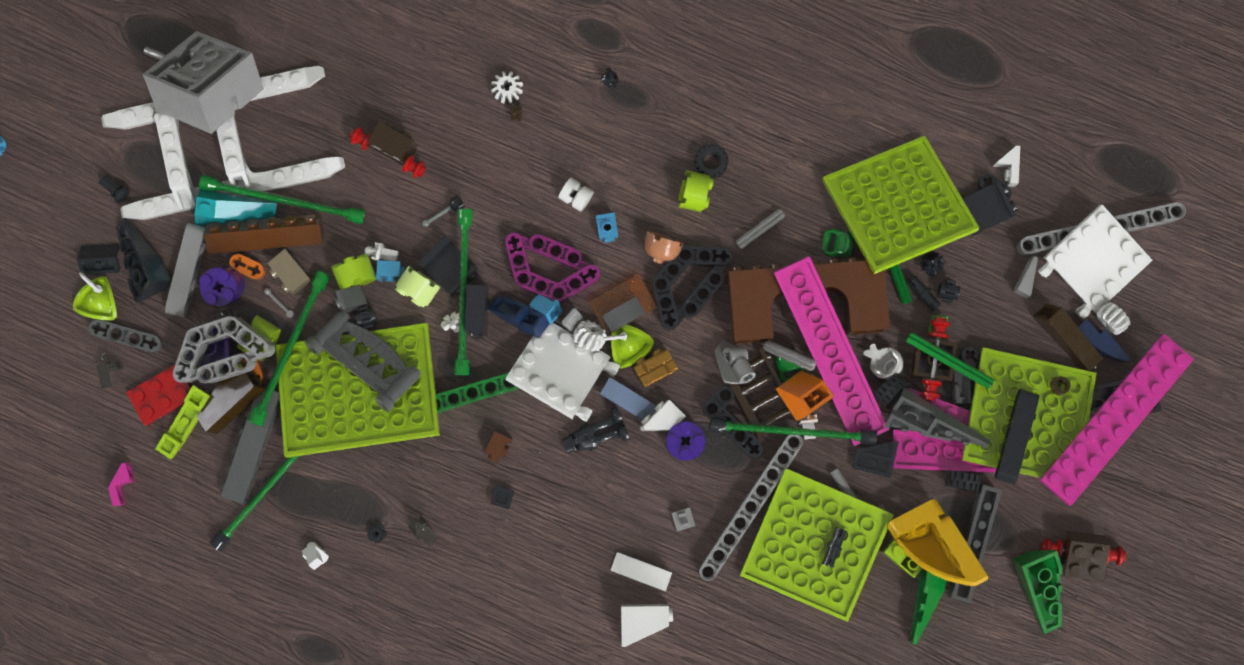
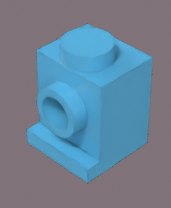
(607, 219)
(389, 270)
(547, 307)

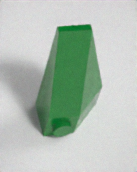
(1041, 581)
(928, 595)

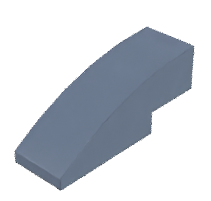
(627, 399)

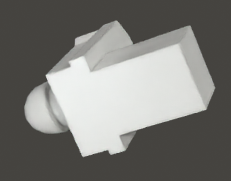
(381, 253)
(808, 422)
(314, 555)

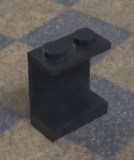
(990, 206)
(444, 266)

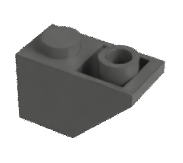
(351, 299)

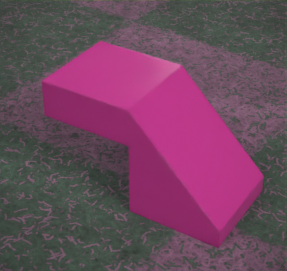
(123, 476)

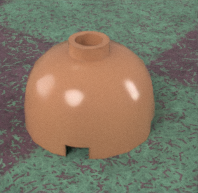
(661, 247)

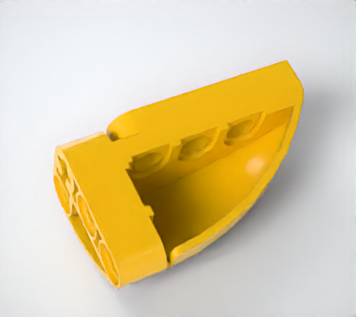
(937, 544)

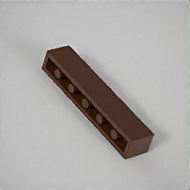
(264, 233)

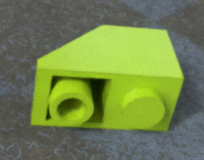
(898, 557)

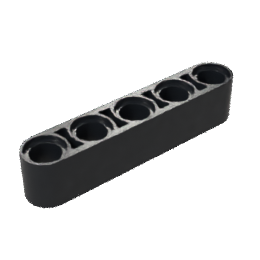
(1017, 436)

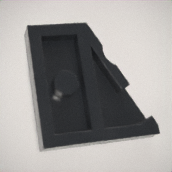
(877, 458)

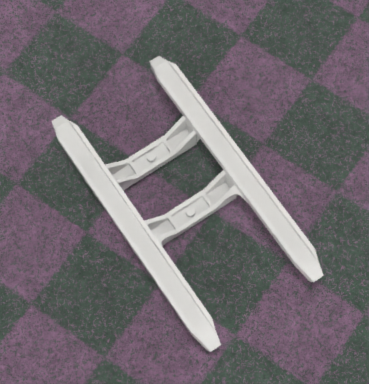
(236, 169)

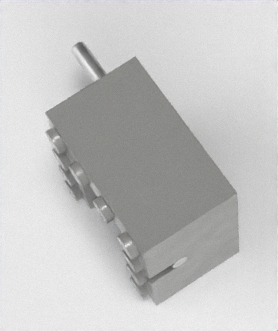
(202, 81)

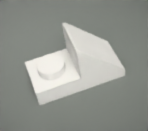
(1011, 161)

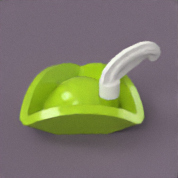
(95, 299)
(629, 345)

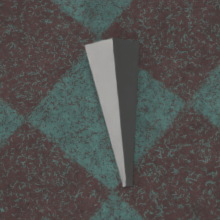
(920, 416)

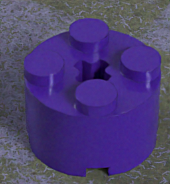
(212, 290)
(685, 430)

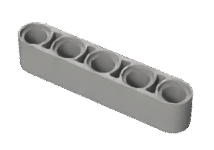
(186, 271)

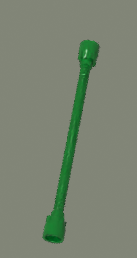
(209, 183)
(464, 220)
(318, 284)

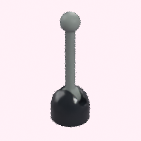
(454, 204)

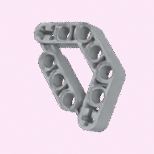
(195, 372)

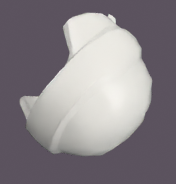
(884, 361)

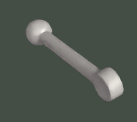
(289, 313)

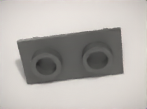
(961, 388)

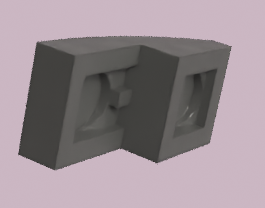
(624, 314)

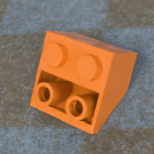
(804, 394)

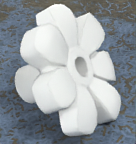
(451, 322)

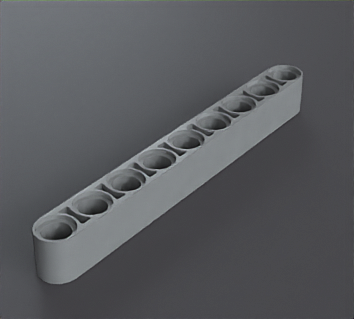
(1127, 221)
(743, 513)

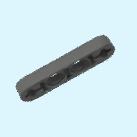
(125, 336)

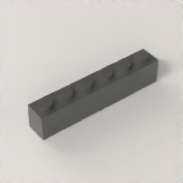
(249, 452)
(977, 534)

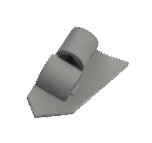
(734, 363)

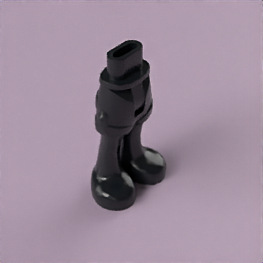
(585, 436)

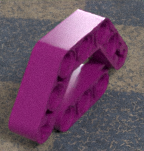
(545, 251)

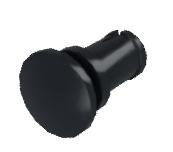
(116, 190)

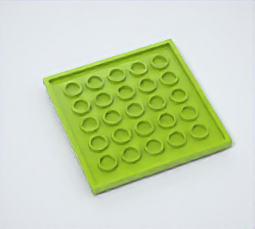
(900, 204)
(1056, 417)
(795, 541)

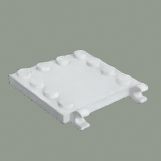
(1096, 260)
(560, 371)

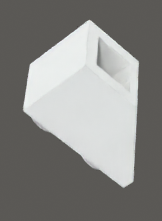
(663, 419)

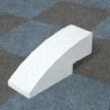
(641, 571)

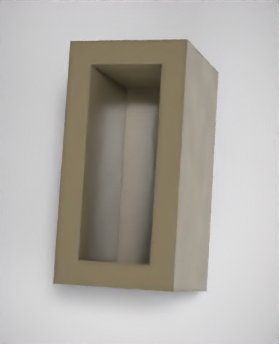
(289, 272)

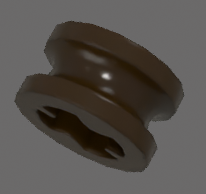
(516, 112)
(1062, 380)

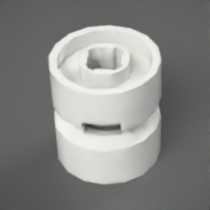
(582, 197)

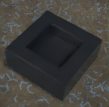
(502, 497)

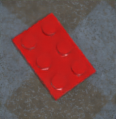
(158, 396)

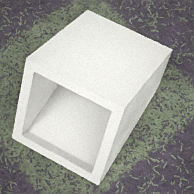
(643, 620)

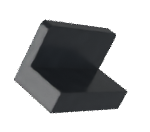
(99, 259)

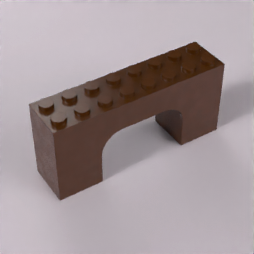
(852, 281)

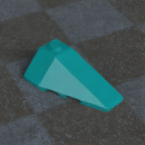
(227, 207)

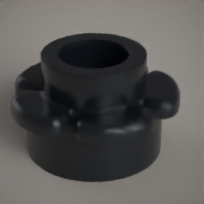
(378, 528)

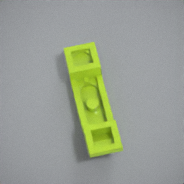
(183, 423)

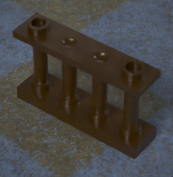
(749, 409)

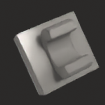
(683, 519)

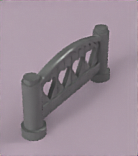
(389, 388)

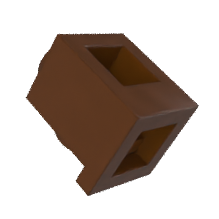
(497, 446)

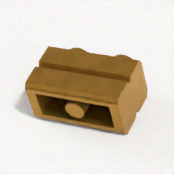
(655, 368)

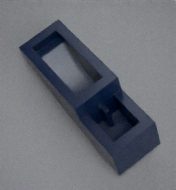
(519, 315)
(1103, 342)

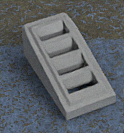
(1025, 283)
(572, 320)

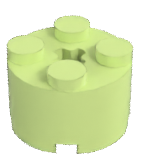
(417, 286)

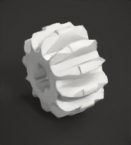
(514, 87)
(1113, 318)
(589, 335)

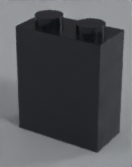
(477, 311)

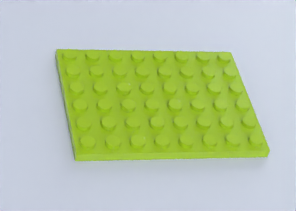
(335, 410)

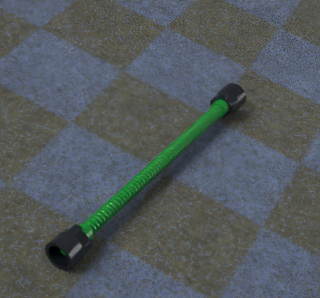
(865, 436)
(222, 538)

